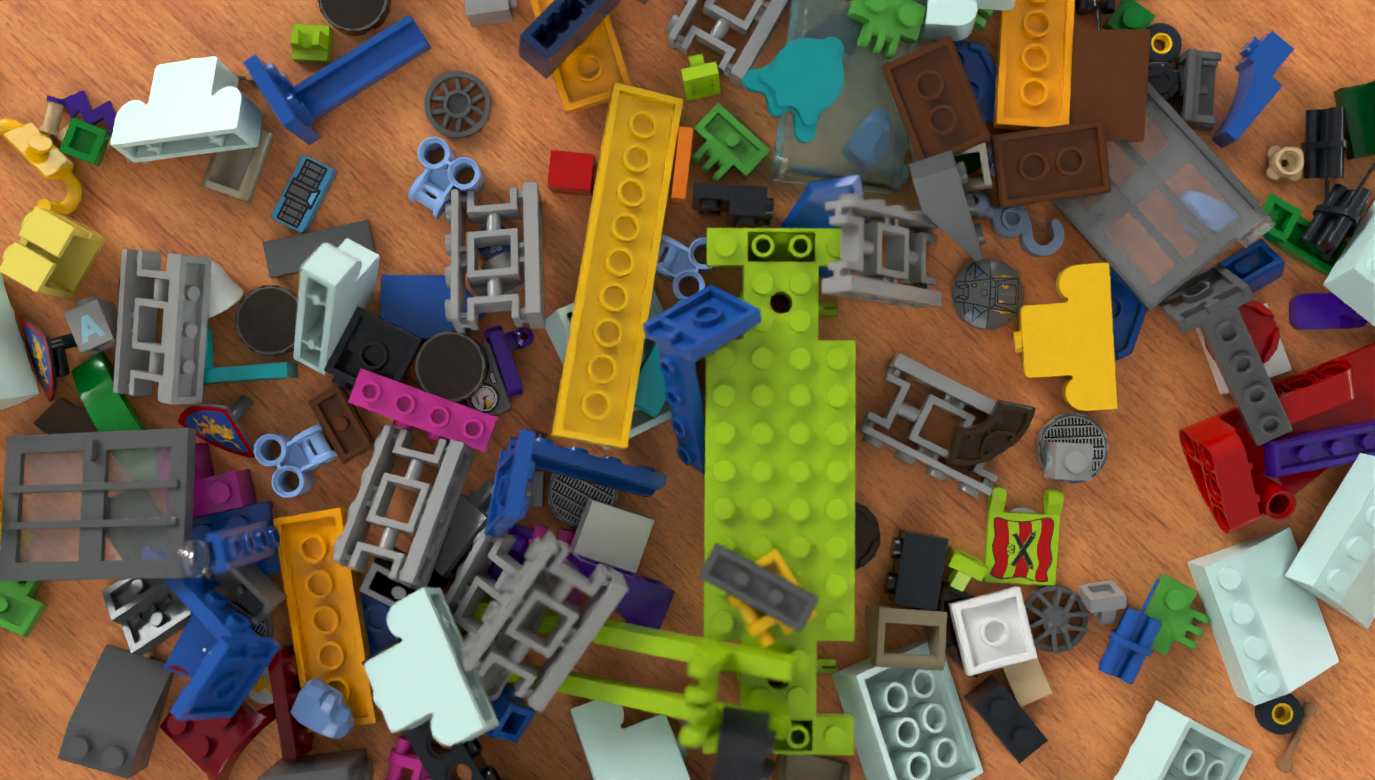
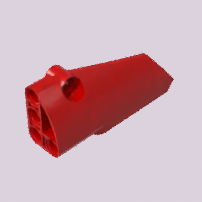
(1232, 467)

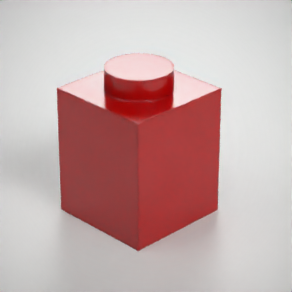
(572, 173)

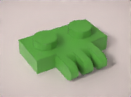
(887, 22)
(727, 145)
(1172, 607)
(18, 608)

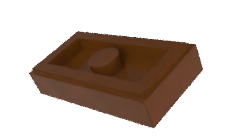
(342, 424)

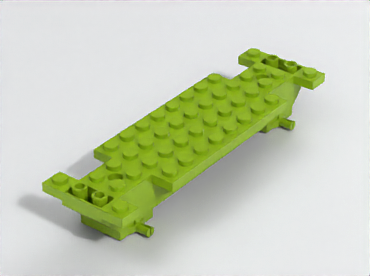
(784, 467)

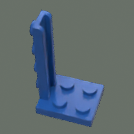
(339, 81)
(683, 337)
(524, 455)
(240, 539)
(232, 664)

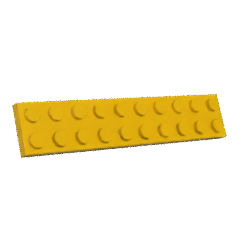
(618, 268)

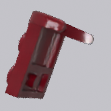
(218, 741)

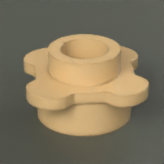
(1294, 159)

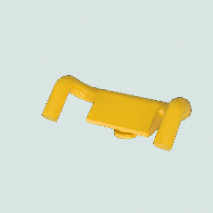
(47, 160)

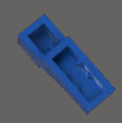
(1254, 86)

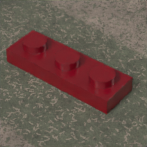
(285, 687)

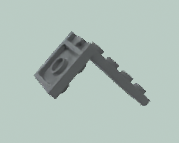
(1212, 304)

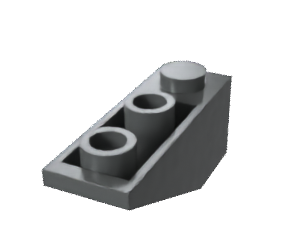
(943, 200)

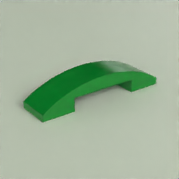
(1287, 232)
(107, 409)

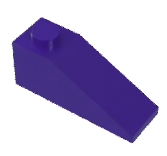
(645, 599)

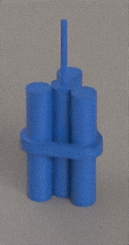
(1130, 642)

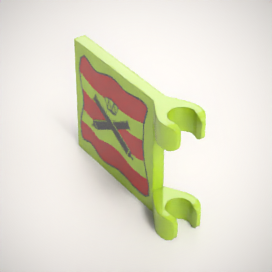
(1022, 544)

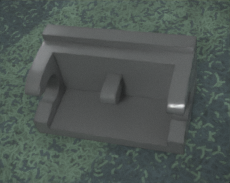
(1196, 89)
(250, 589)

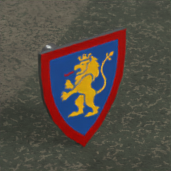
(220, 425)

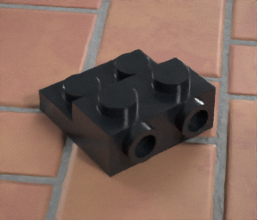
(744, 204)
(373, 346)

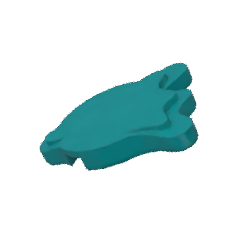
(801, 81)

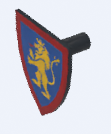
(47, 355)

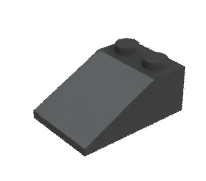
(118, 714)

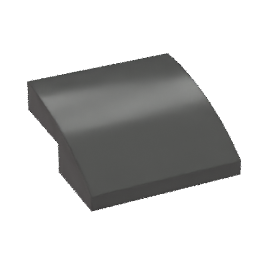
(146, 612)

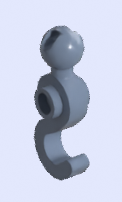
(1014, 222)

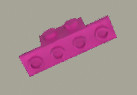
(423, 410)

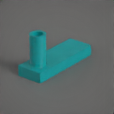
(243, 373)

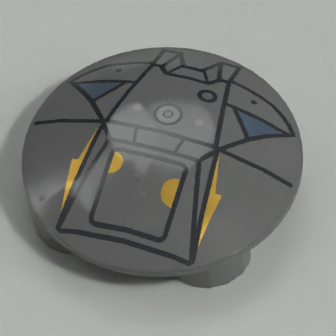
(987, 294)

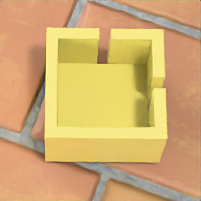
(52, 253)

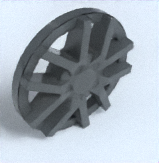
(458, 104)
(1056, 618)

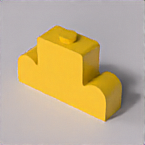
(1073, 338)

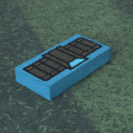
(304, 194)

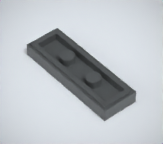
(288, 254)
(758, 587)

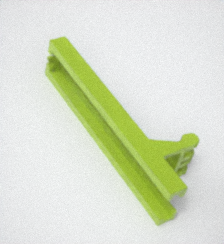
(704, 661)

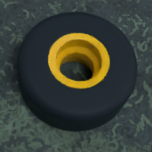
(1171, 40)
(1287, 722)

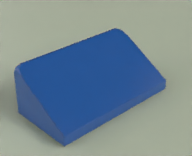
(1256, 265)

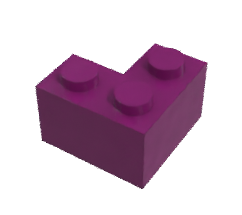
(220, 491)

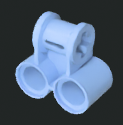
(442, 177)
(680, 263)
(298, 454)

